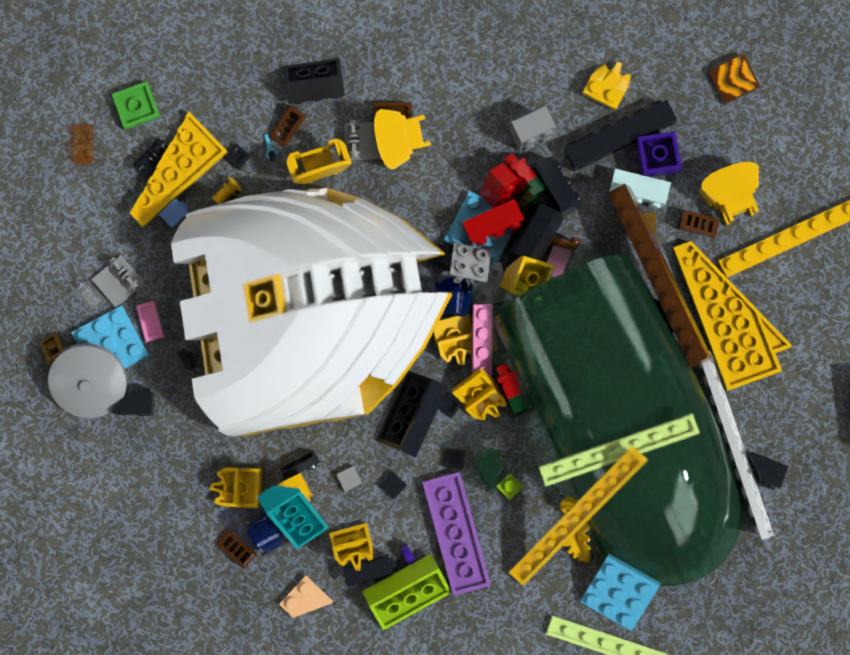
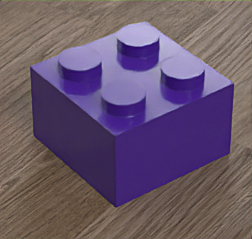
(658, 154)

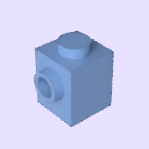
(175, 213)

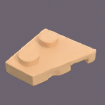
(304, 598)

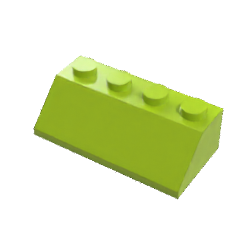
(406, 592)

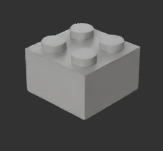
(532, 129)

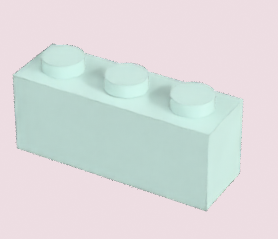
(645, 188)

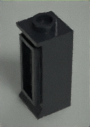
(369, 570)

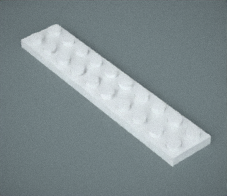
(737, 450)

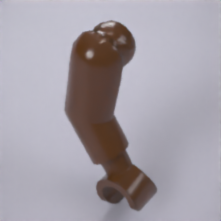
(570, 245)

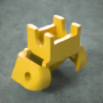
(397, 136)
(318, 162)
(732, 190)

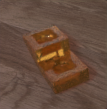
(83, 144)

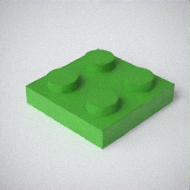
(136, 105)

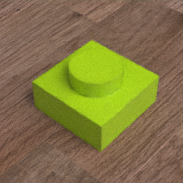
(510, 486)

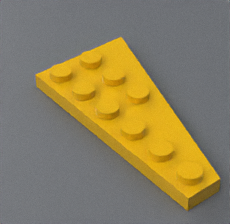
(182, 164)

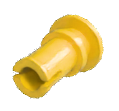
(226, 191)

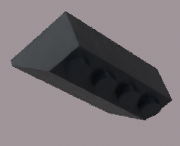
(412, 413)

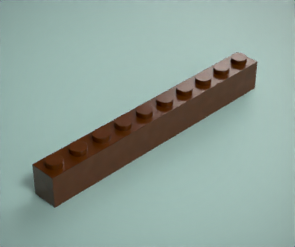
(660, 275)

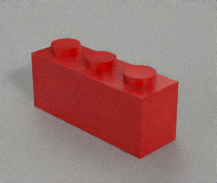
(493, 223)

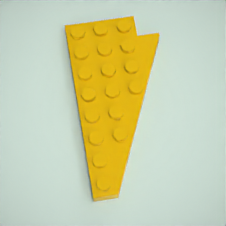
(736, 331)

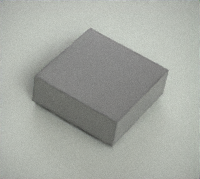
(349, 478)

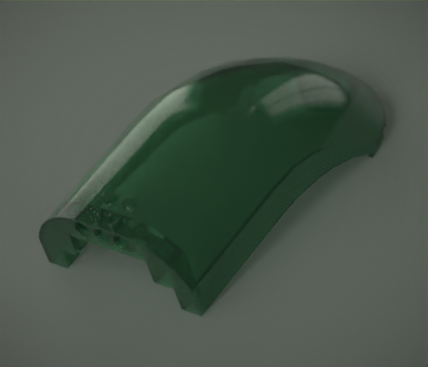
(609, 367)

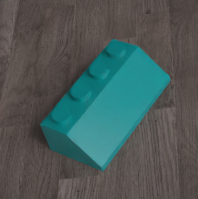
(292, 514)

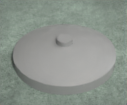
(87, 380)

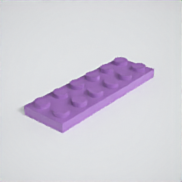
(456, 534)

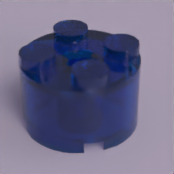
(461, 298)
(263, 533)

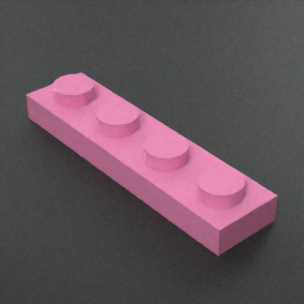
(482, 338)

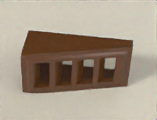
(291, 109)
(691, 229)
(247, 560)

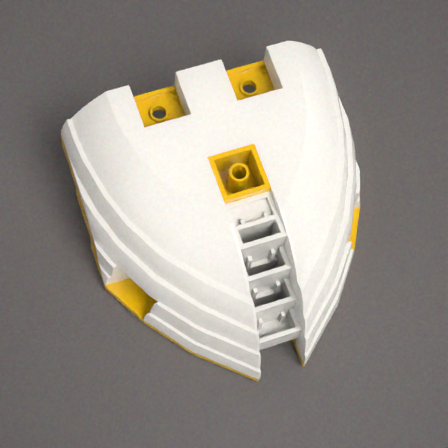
(305, 304)

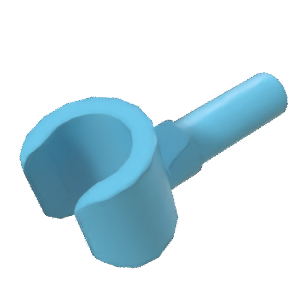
(269, 146)

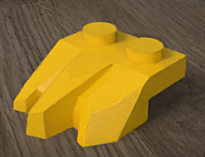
(607, 86)
(454, 338)
(480, 395)
(238, 487)
(352, 545)

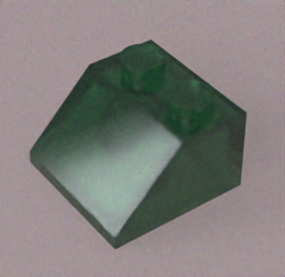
(489, 467)

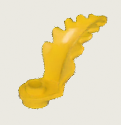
(579, 539)

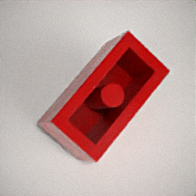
(498, 185)

